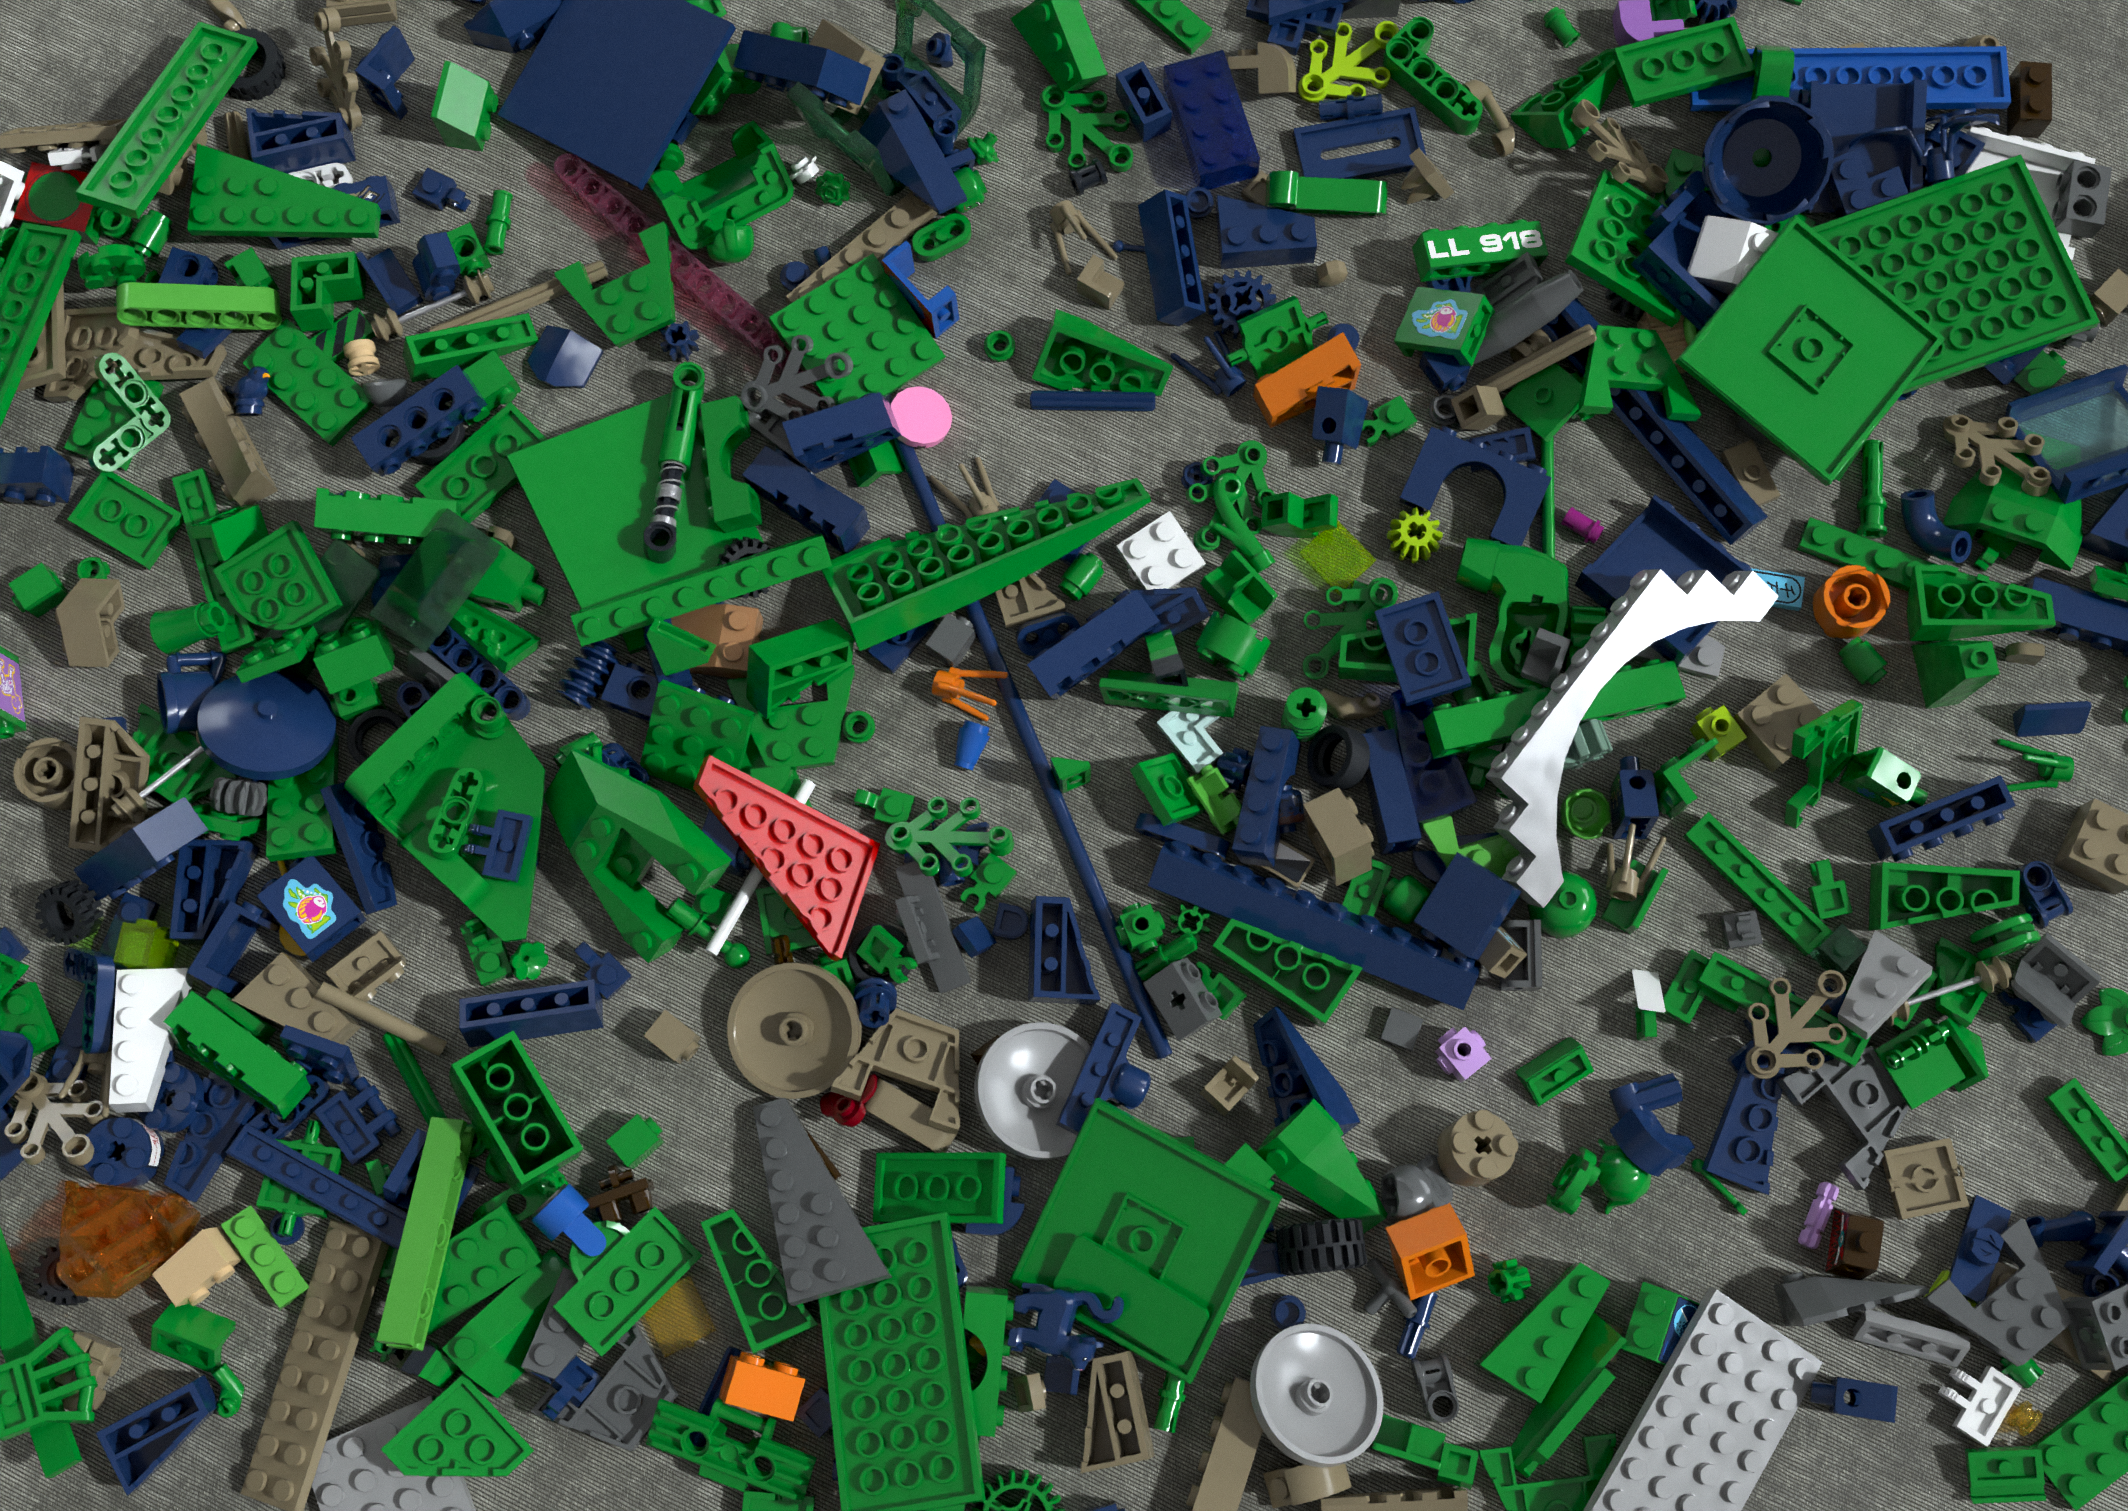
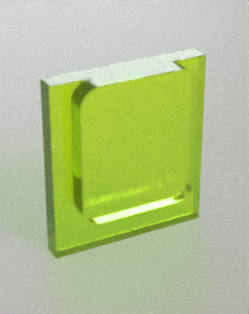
(1337, 557)

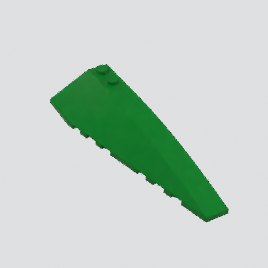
(923, 577)

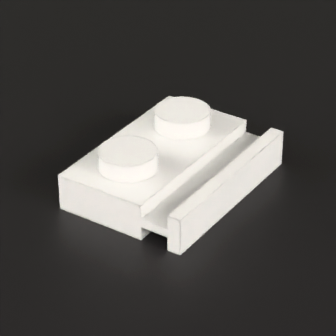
(75, 157)

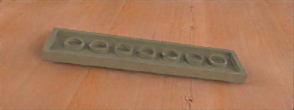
(315, 1367)

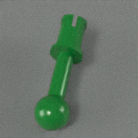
(735, 954)

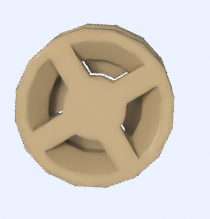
(361, 357)

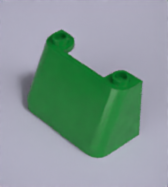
(734, 190)

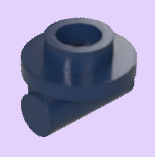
(939, 50)

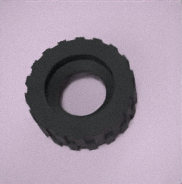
(268, 77)

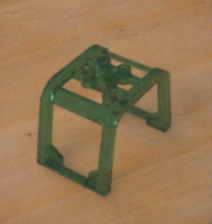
(856, 146)

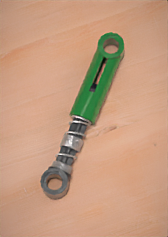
(674, 459)

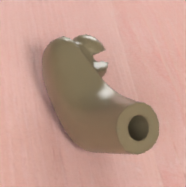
(227, 12)
(1351, 708)

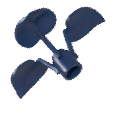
(1939, 160)

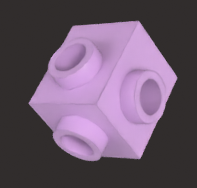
(1470, 1044)

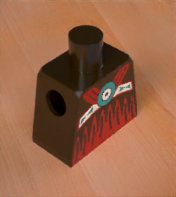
(1854, 1243)

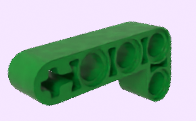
(1772, 77)
(1461, 109)
(1325, 195)

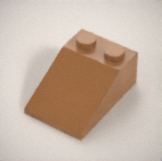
(730, 629)

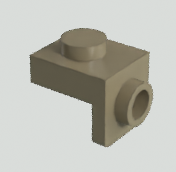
(1229, 1085)

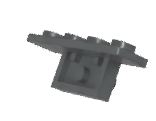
(929, 928)

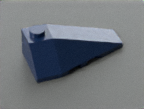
(912, 152)
(1298, 1073)

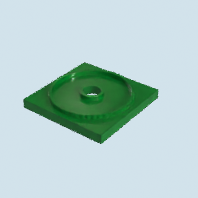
(1611, 221)

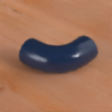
(1928, 531)

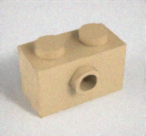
(197, 1267)

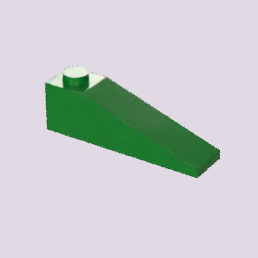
(1091, 358)
(1315, 1161)

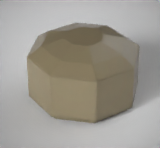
(1331, 273)

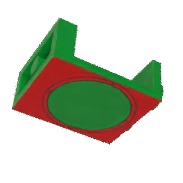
(52, 201)

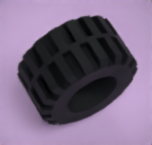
(1321, 1246)

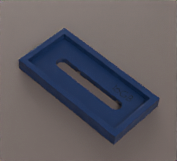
(1367, 129)

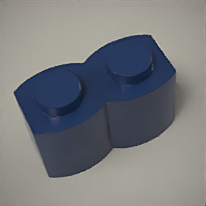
(436, 266)

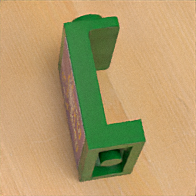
(11, 697)

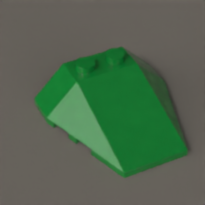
(2019, 516)

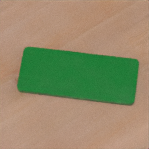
(1151, 1309)

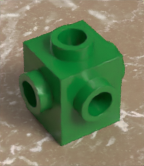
(1139, 939)

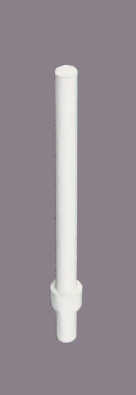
(747, 888)

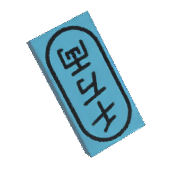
(1786, 586)

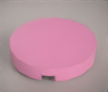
(921, 416)

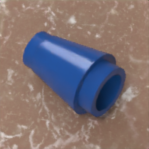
(970, 744)

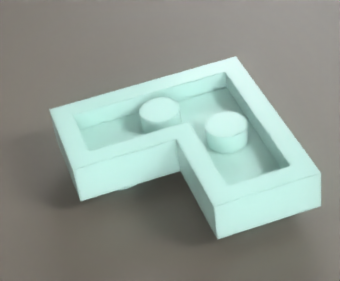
(1190, 739)

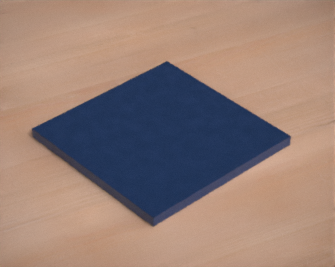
(617, 80)

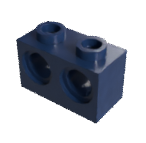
(182, 263)

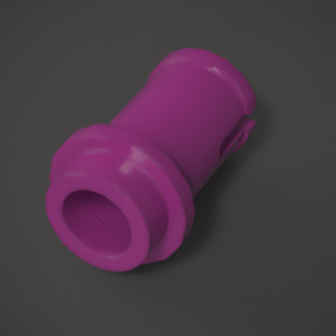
(1582, 525)

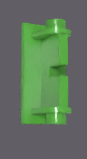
(1207, 789)

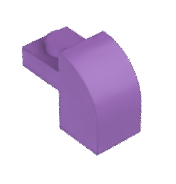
(1634, 23)

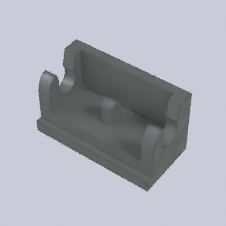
(1528, 973)

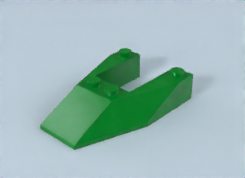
(615, 835)

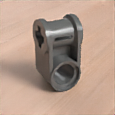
(1436, 1385)

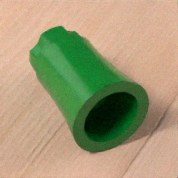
(186, 626)

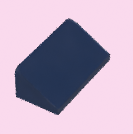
(2051, 718)

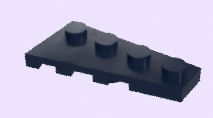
(362, 848)

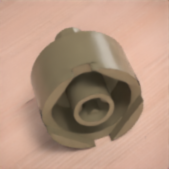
(47, 773)
(1493, 1143)

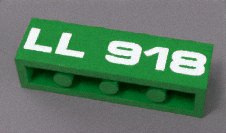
(1476, 249)

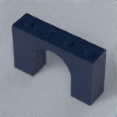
(1445, 453)

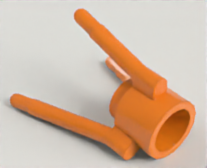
(951, 688)

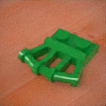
(20, 1390)

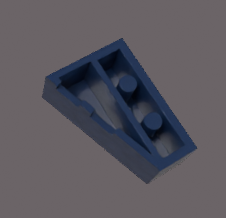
(1262, 235)
(2110, 530)
(1056, 955)
(150, 1435)

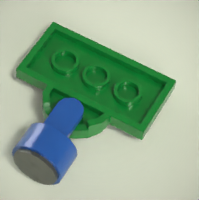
(614, 1268)

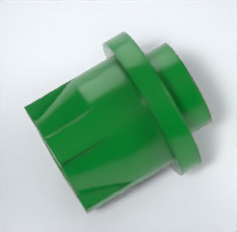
(2023, 1374)

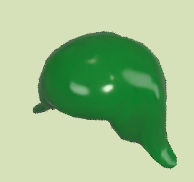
(732, 243)
(1620, 1177)

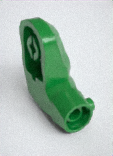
(1530, 596)

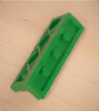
(1142, 691)

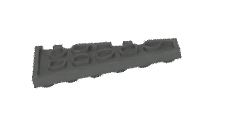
(814, 1224)

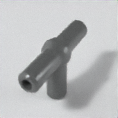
(1390, 1289)

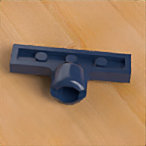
(1106, 1070)

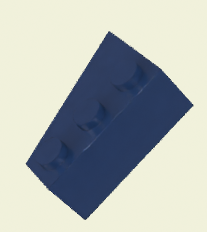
(299, 141)
(841, 431)
(35, 476)
(206, 881)

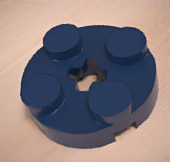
(181, 1113)

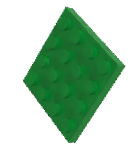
(870, 322)

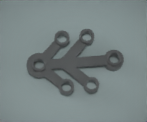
(791, 382)

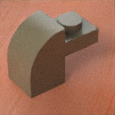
(1274, 67)
(1304, 1483)

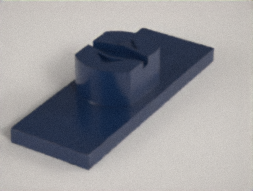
(1979, 1248)

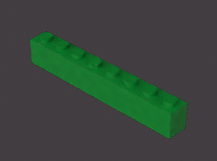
(1494, 721)

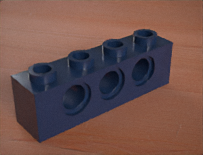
(402, 420)
(624, 684)

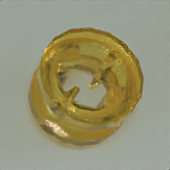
(2024, 1418)

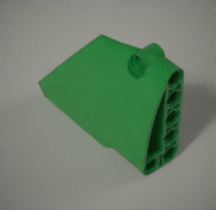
(410, 777)

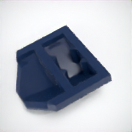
(564, 358)
(15, 1063)

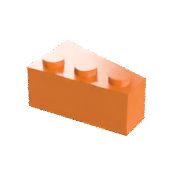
(1295, 386)

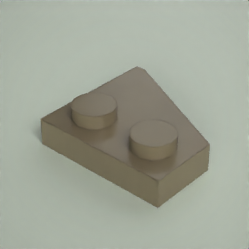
(1027, 601)

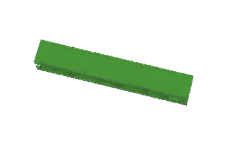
(426, 1234)

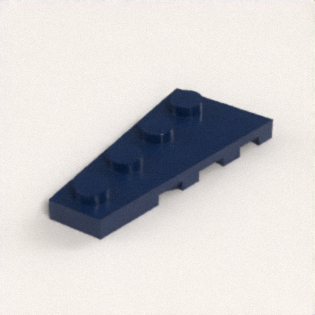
(1746, 1130)
(209, 1137)

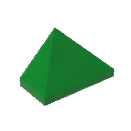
(677, 648)
(1968, 1052)

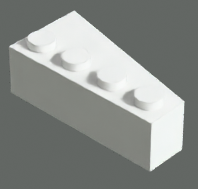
(140, 1036)

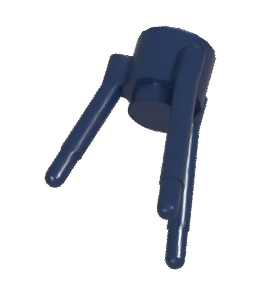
(1228, 378)

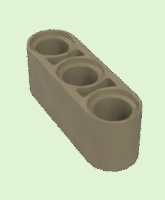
(907, 1117)

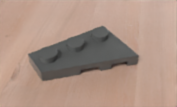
(554, 1340)

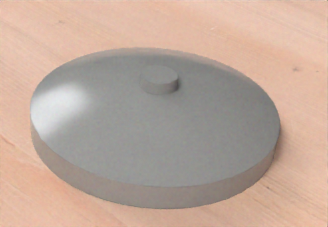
(1025, 1087)
(1316, 1395)

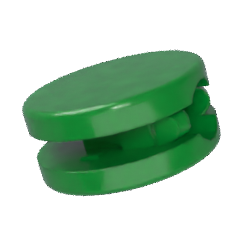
(2007, 936)

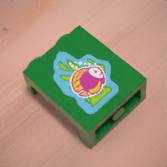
(1444, 324)

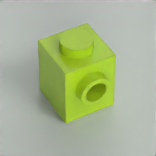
(1718, 725)

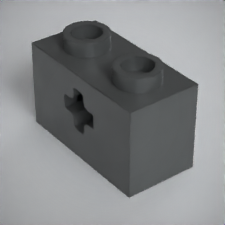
(1181, 1014)

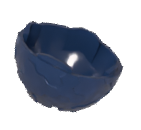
(1797, 165)

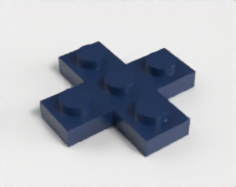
(1290, 32)

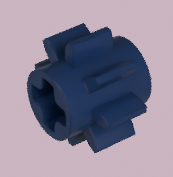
(682, 348)
(1235, 767)

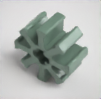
(1587, 745)

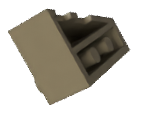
(287, 996)
(1117, 1415)

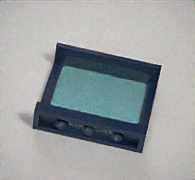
(2082, 432)

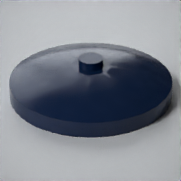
(266, 726)

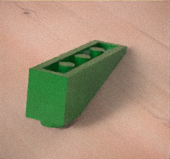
(436, 352)

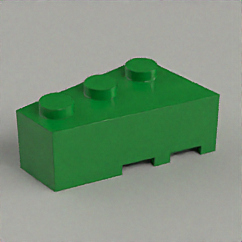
(794, 661)

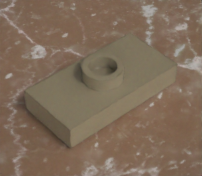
(1751, 472)

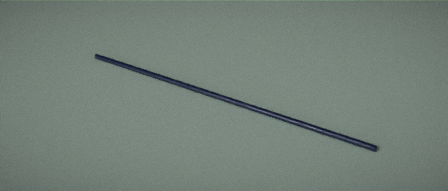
(1039, 762)

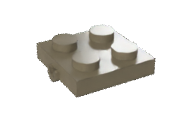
(1924, 1179)

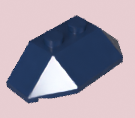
(511, 23)

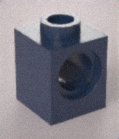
(1443, 371)

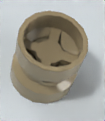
(1530, 345)

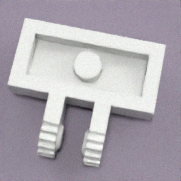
(1986, 1404)

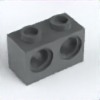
(2088, 201)

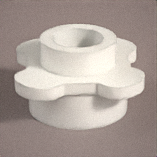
(804, 169)

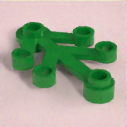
(1085, 125)
(1245, 467)
(1352, 621)
(945, 836)

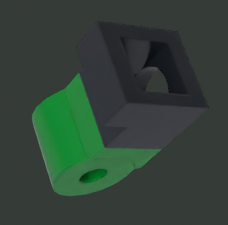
(1165, 658)
(429, 1364)

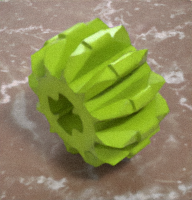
(1417, 525)

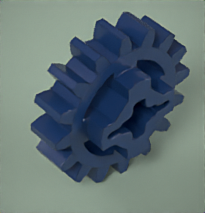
(1234, 293)

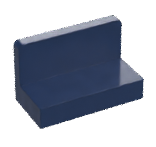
(391, 281)

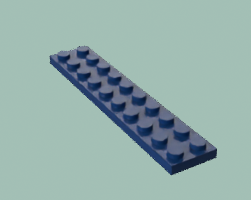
(1953, 75)

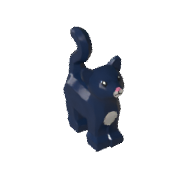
(1055, 1321)

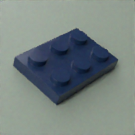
(1422, 648)

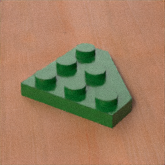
(458, 1438)

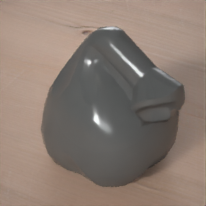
(1414, 1189)

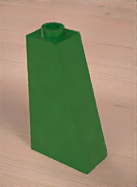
(1953, 669)

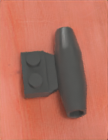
(1523, 303)

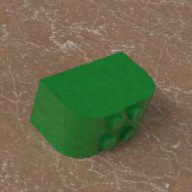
(513, 1112)

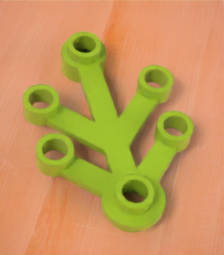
(1345, 66)

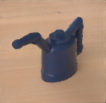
(183, 692)

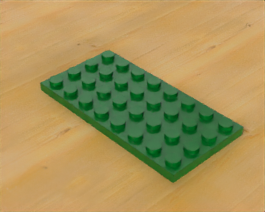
(903, 1378)

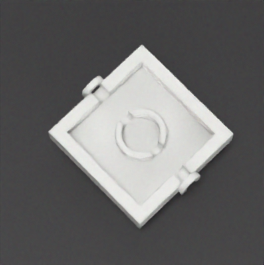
(1160, 554)

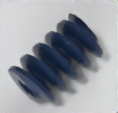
(588, 673)

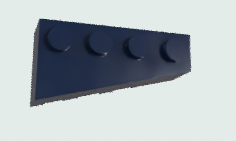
(1093, 644)

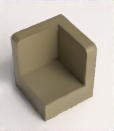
(1098, 284)

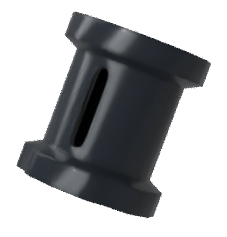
(1087, 176)

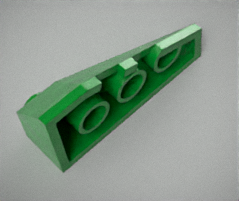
(1549, 116)
(1960, 605)
(500, 1335)

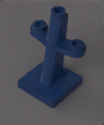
(2105, 1248)

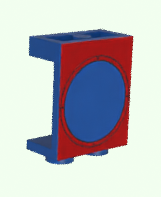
(935, 314)

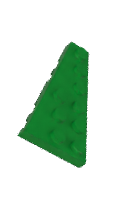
(258, 201)

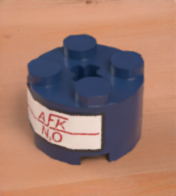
(132, 1166)

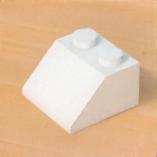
(1727, 251)

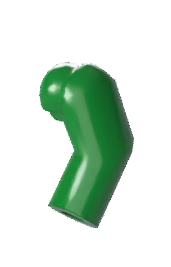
(231, 1391)

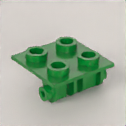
(1920, 1062)

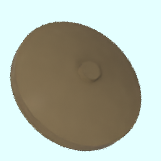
(793, 1029)

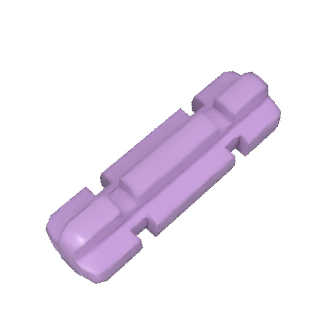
(1818, 1215)

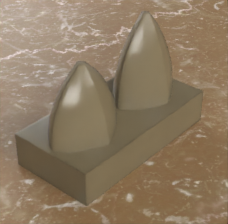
(1424, 179)

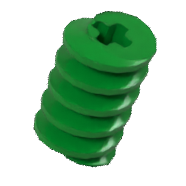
(1305, 702)

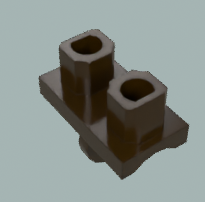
(637, 1193)

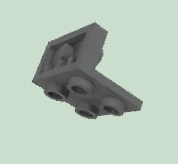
(2100, 1328)

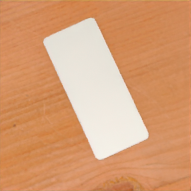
(1648, 991)

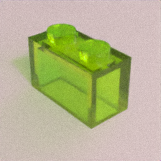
(145, 946)

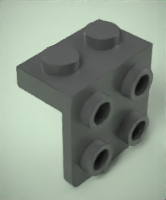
(2052, 980)

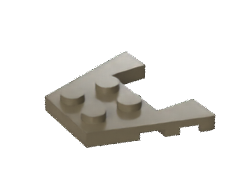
(914, 1053)

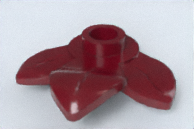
(847, 1110)

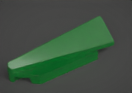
(1570, 1396)

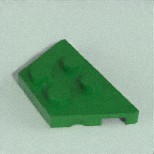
(166, 751)

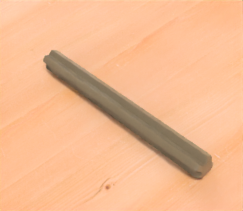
(522, 300)

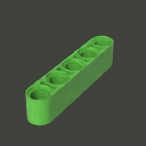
(198, 306)

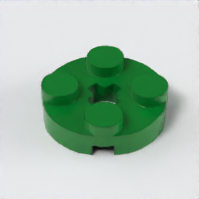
(111, 266)
(1572, 1180)

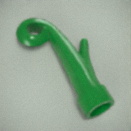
(1236, 529)

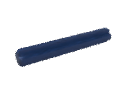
(1092, 400)

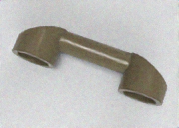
(1505, 138)

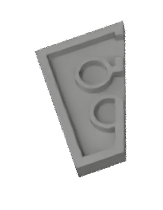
(1881, 985)

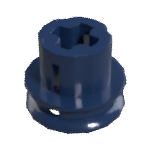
(865, 998)

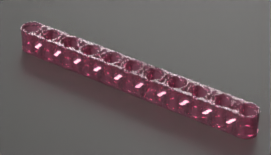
(688, 281)

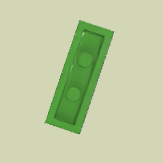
(265, 1257)

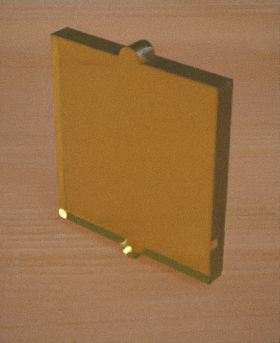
(679, 1318)

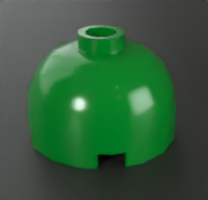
(1569, 909)

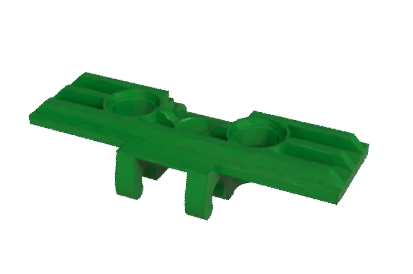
(728, 1459)

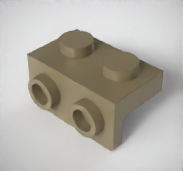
(368, 966)

